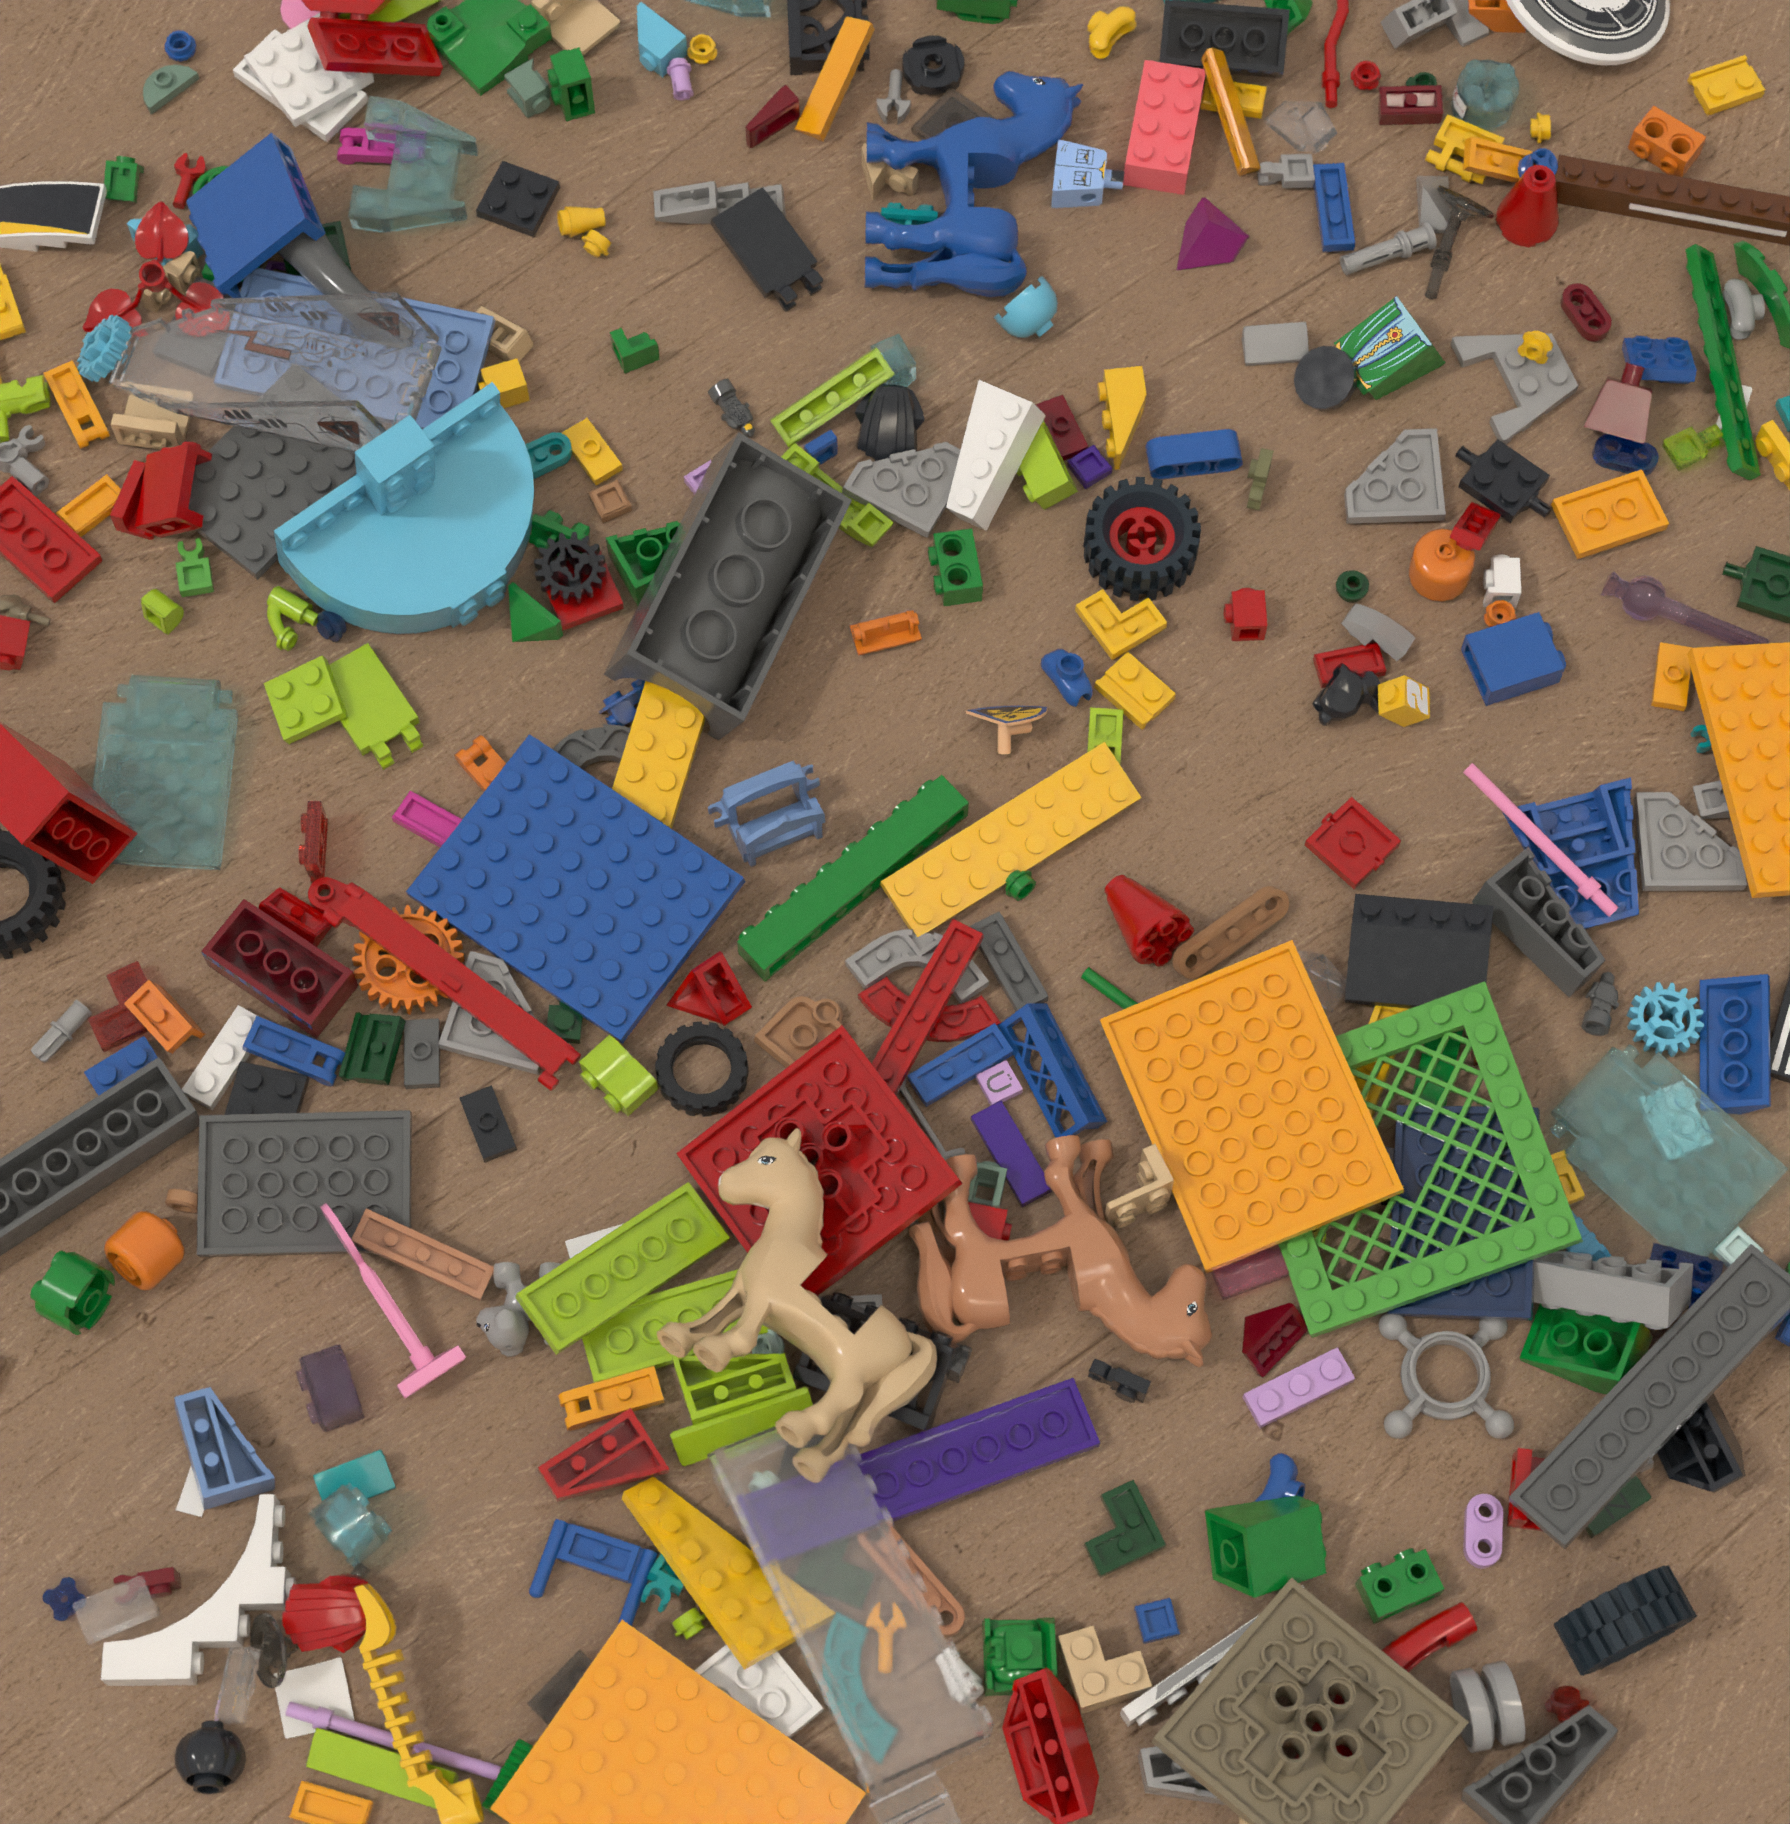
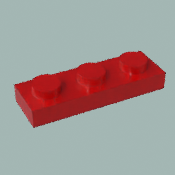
(1474, 527)

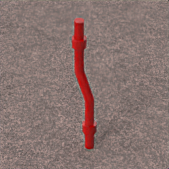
(1330, 76)

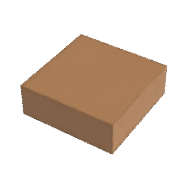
(610, 501)

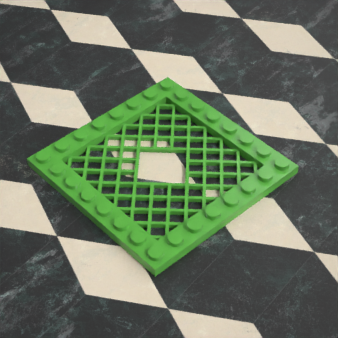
(1457, 1264)

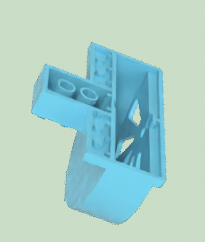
(421, 526)

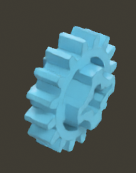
(103, 348)
(1665, 1034)

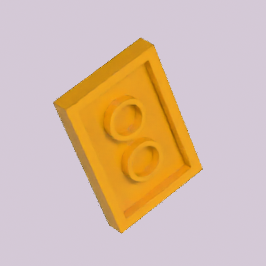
(1609, 514)

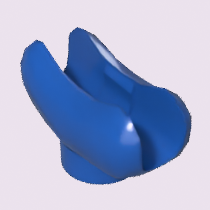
(1068, 675)
(1282, 1479)

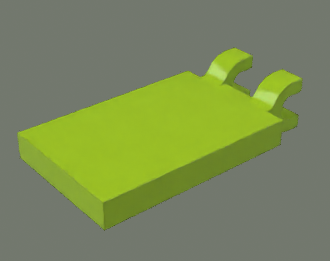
(373, 705)

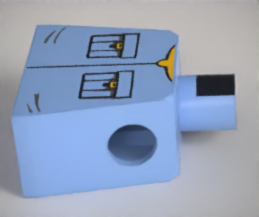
(1082, 176)

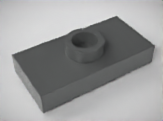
(422, 1053)

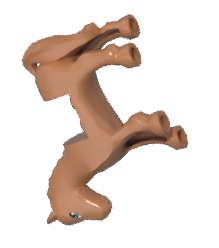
(966, 1268)

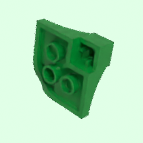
(487, 38)

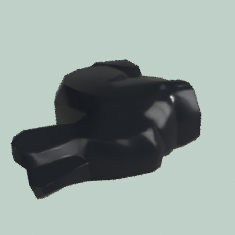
(1346, 694)

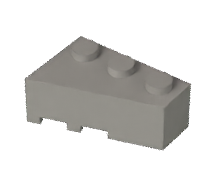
(1167, 1778)

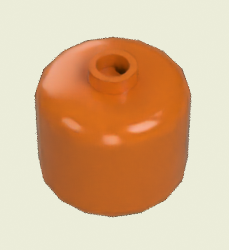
(1440, 567)
(144, 1250)

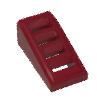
(773, 117)

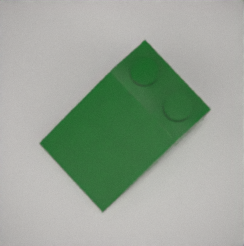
(1584, 1348)

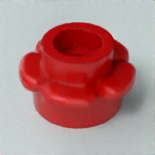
(1365, 69)

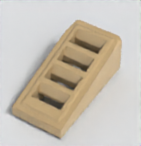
(515, 344)

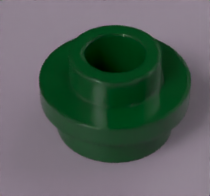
(1352, 594)

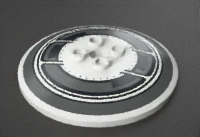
(1595, 29)

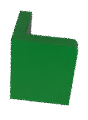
(635, 351)

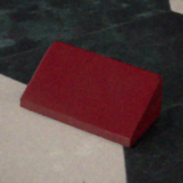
(1410, 105)

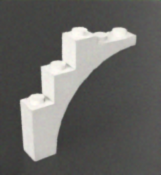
(221, 1622)

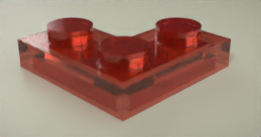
(119, 1023)

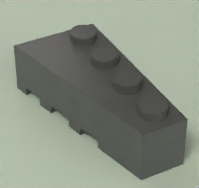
(1540, 923)
(1542, 1773)

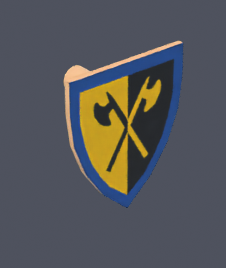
(1010, 721)

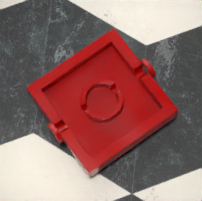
(1352, 842)

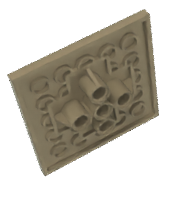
(1300, 1649)

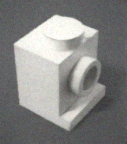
(1502, 580)

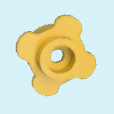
(1535, 346)

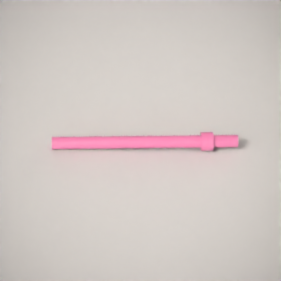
(1587, 886)

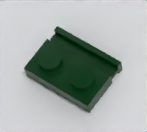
(372, 1048)

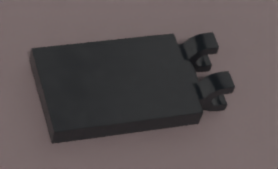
(768, 248)

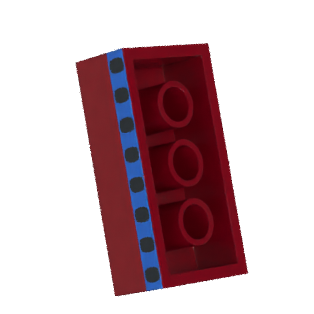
(280, 968)

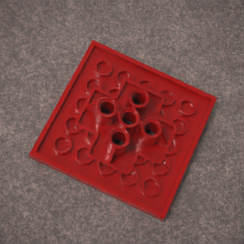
(883, 1170)

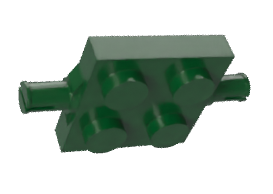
(1764, 584)

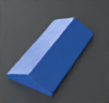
(1736, 1042)

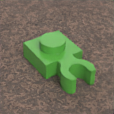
(194, 572)

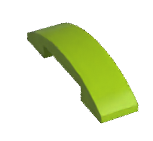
(859, 521)

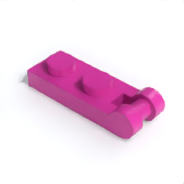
(370, 151)

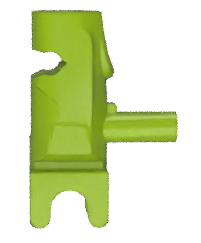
(25, 400)

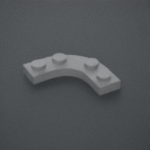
(905, 949)

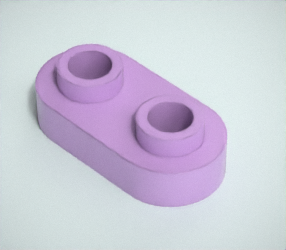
(1483, 1529)

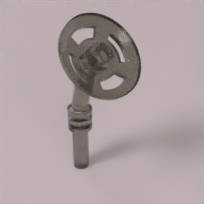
(1461, 209)
(275, 1646)

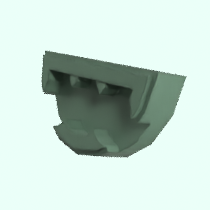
(167, 84)

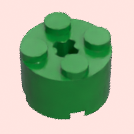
(73, 1292)

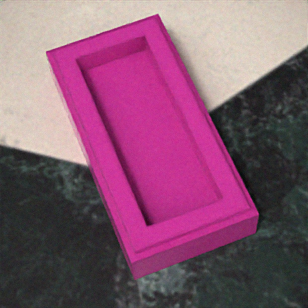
(425, 819)

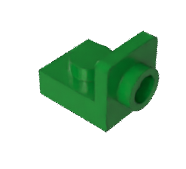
(122, 179)

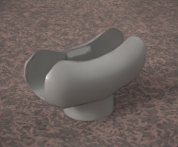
(1743, 308)

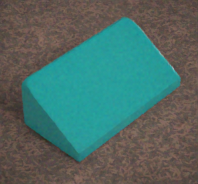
(366, 1473)

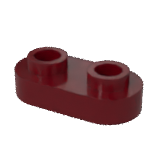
(1588, 314)

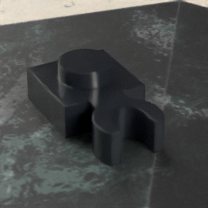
(1126, 1384)

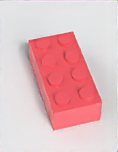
(1164, 127)

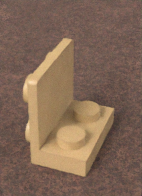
(577, 22)
(149, 425)
(1151, 1197)

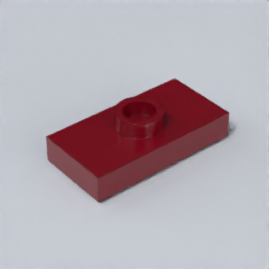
(1063, 427)

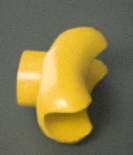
(1108, 29)

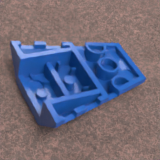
(1598, 839)

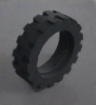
(698, 1035)

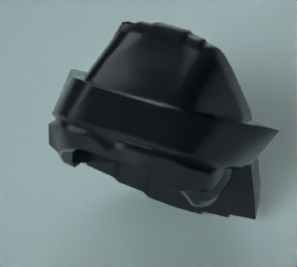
(888, 421)

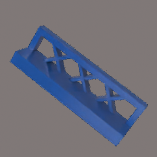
(1061, 1065)

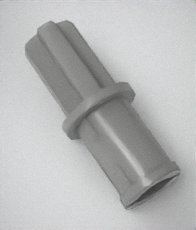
(61, 1031)

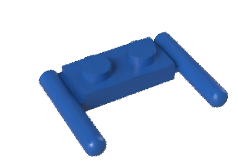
(597, 1554)

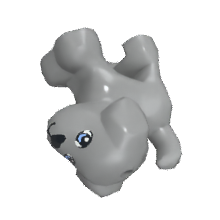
(508, 1324)

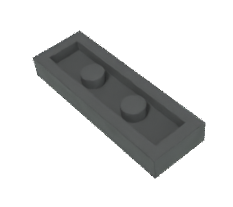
(1009, 962)

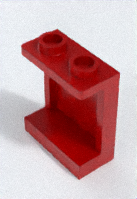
(167, 490)

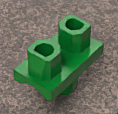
(550, 526)

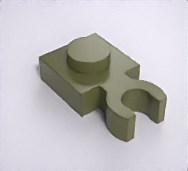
(1259, 473)

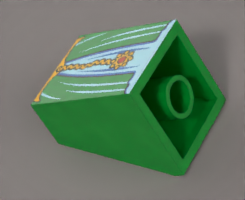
(1389, 350)

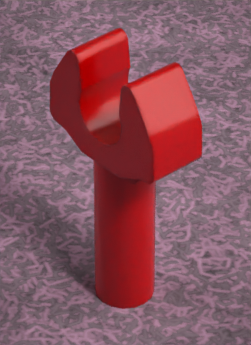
(188, 176)

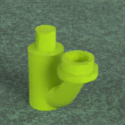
(284, 602)

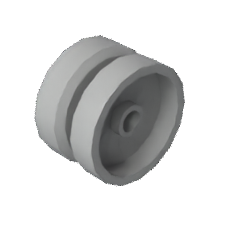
(1489, 1705)

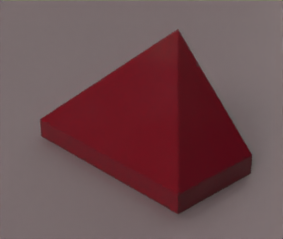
(1271, 1335)

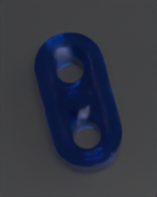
(1625, 457)

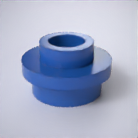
(180, 39)

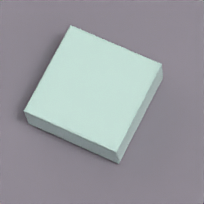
(1734, 1246)

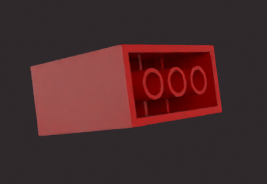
(56, 809)

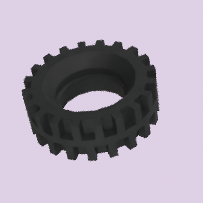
(43, 899)

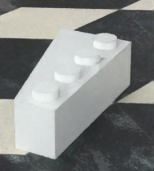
(991, 452)

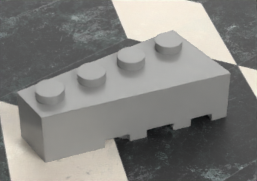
(1613, 1288)

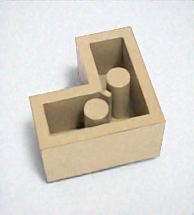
(1097, 1681)

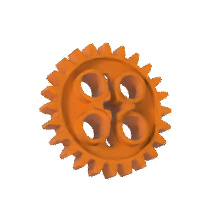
(399, 987)

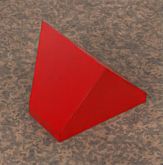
(711, 992)

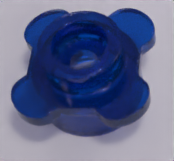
(53, 1597)

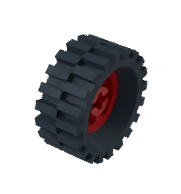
(1142, 512)
(1624, 1620)

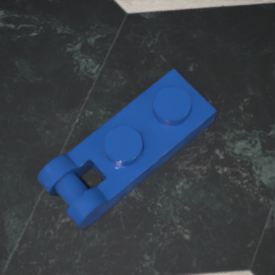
(293, 1050)

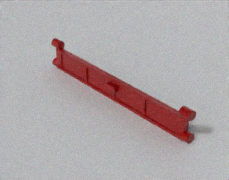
(455, 982)

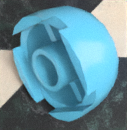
(1030, 311)

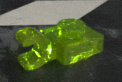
(1691, 447)

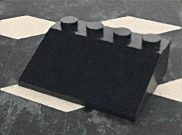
(1415, 950)

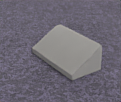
(1274, 343)

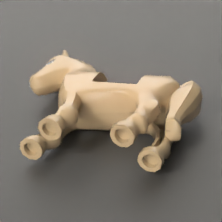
(866, 1370)

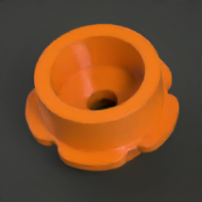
(1501, 608)

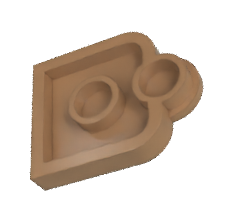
(799, 1028)

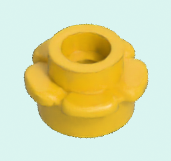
(702, 43)
(1540, 127)
(596, 243)

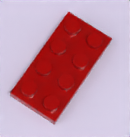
(374, 47)
(41, 543)

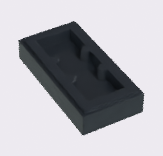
(488, 1123)

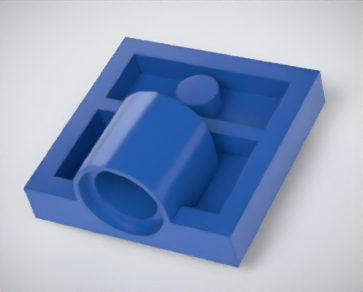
(1663, 359)

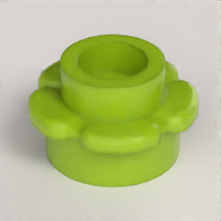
(689, 1623)

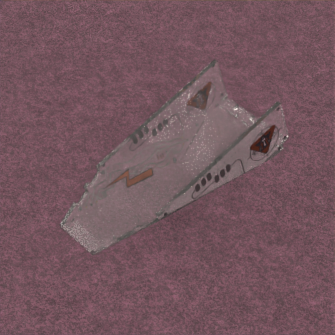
(287, 365)

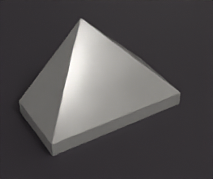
(1431, 204)

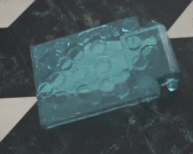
(168, 769)
(1664, 1150)

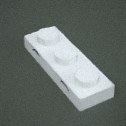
(221, 1061)

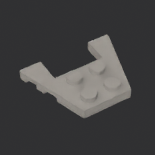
(1532, 385)

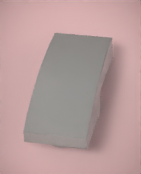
(1370, 624)

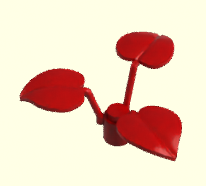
(157, 237)

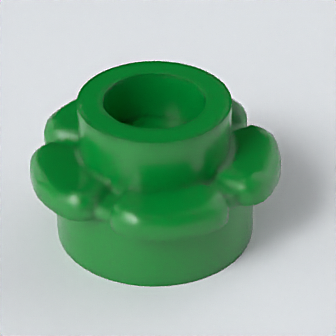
(1019, 884)

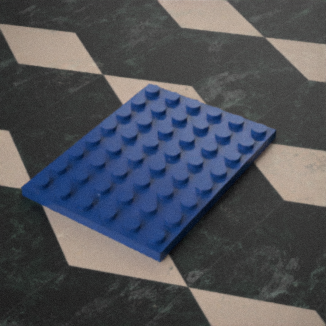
(576, 888)

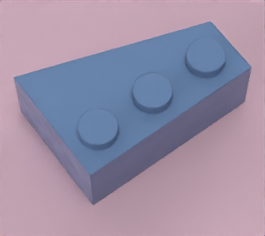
(218, 1452)

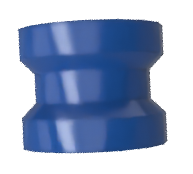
(1540, 157)

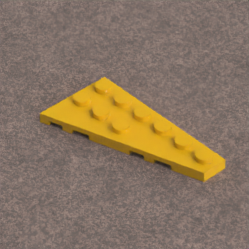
(714, 1570)

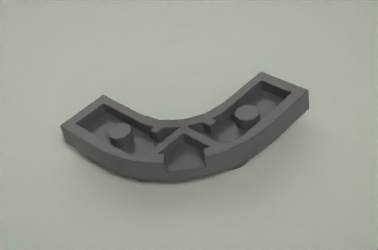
(594, 745)

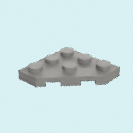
(1400, 483)
(907, 485)
(1682, 849)
(469, 1036)

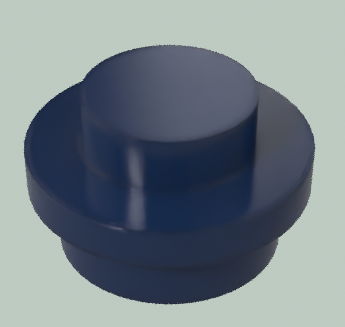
(331, 626)

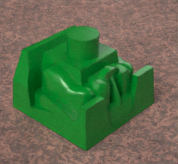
(1016, 1650)

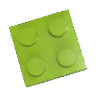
(305, 699)

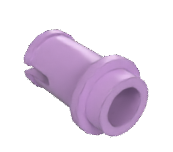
(679, 73)

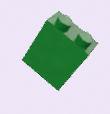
(1265, 1544)

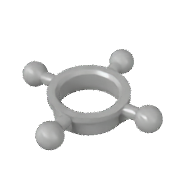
(1399, 1423)

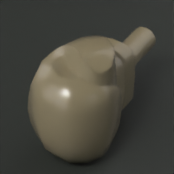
(13, 607)

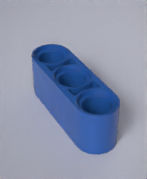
(1194, 454)

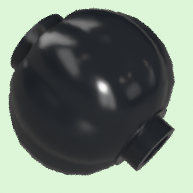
(210, 1758)

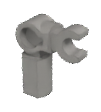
(14, 461)

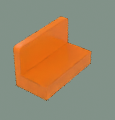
(162, 1016)

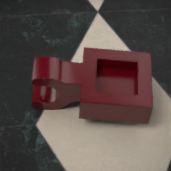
(159, 1581)

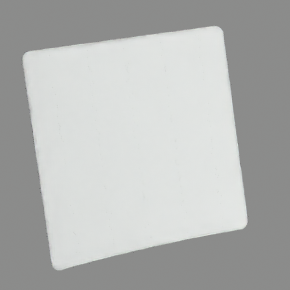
(314, 1687)

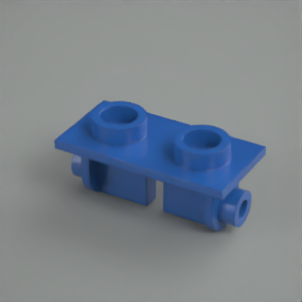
(621, 707)

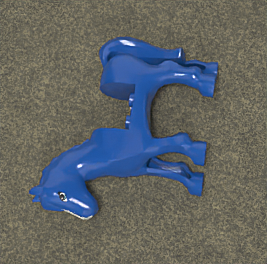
(981, 153)

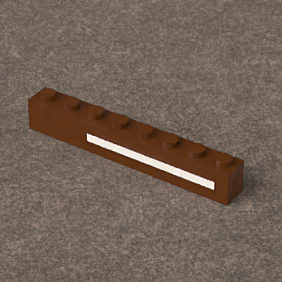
(1673, 200)

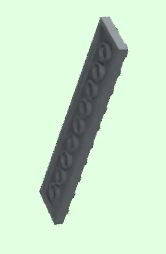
(1655, 1397)

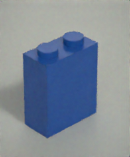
(1513, 658)

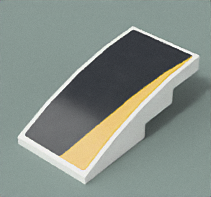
(49, 214)

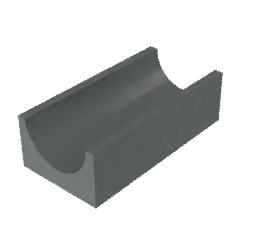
(731, 582)

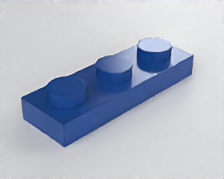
(1333, 207)
(960, 1065)

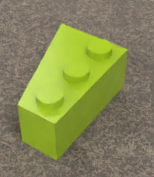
(738, 1385)

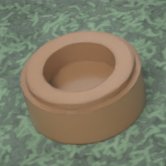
(182, 1200)

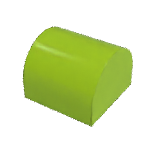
(161, 611)

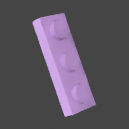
(1298, 1387)

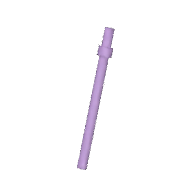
(325, 1719)

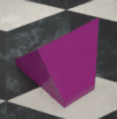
(1209, 238)

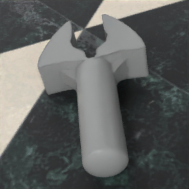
(901, 106)

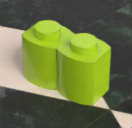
(618, 1076)

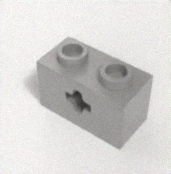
(1416, 19)

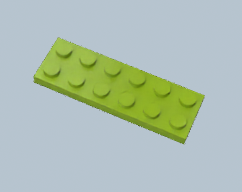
(622, 1268)
(631, 1339)

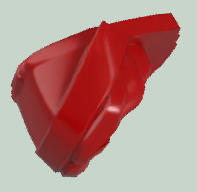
(325, 1613)

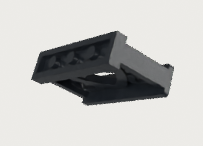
(802, 44)
(911, 1412)

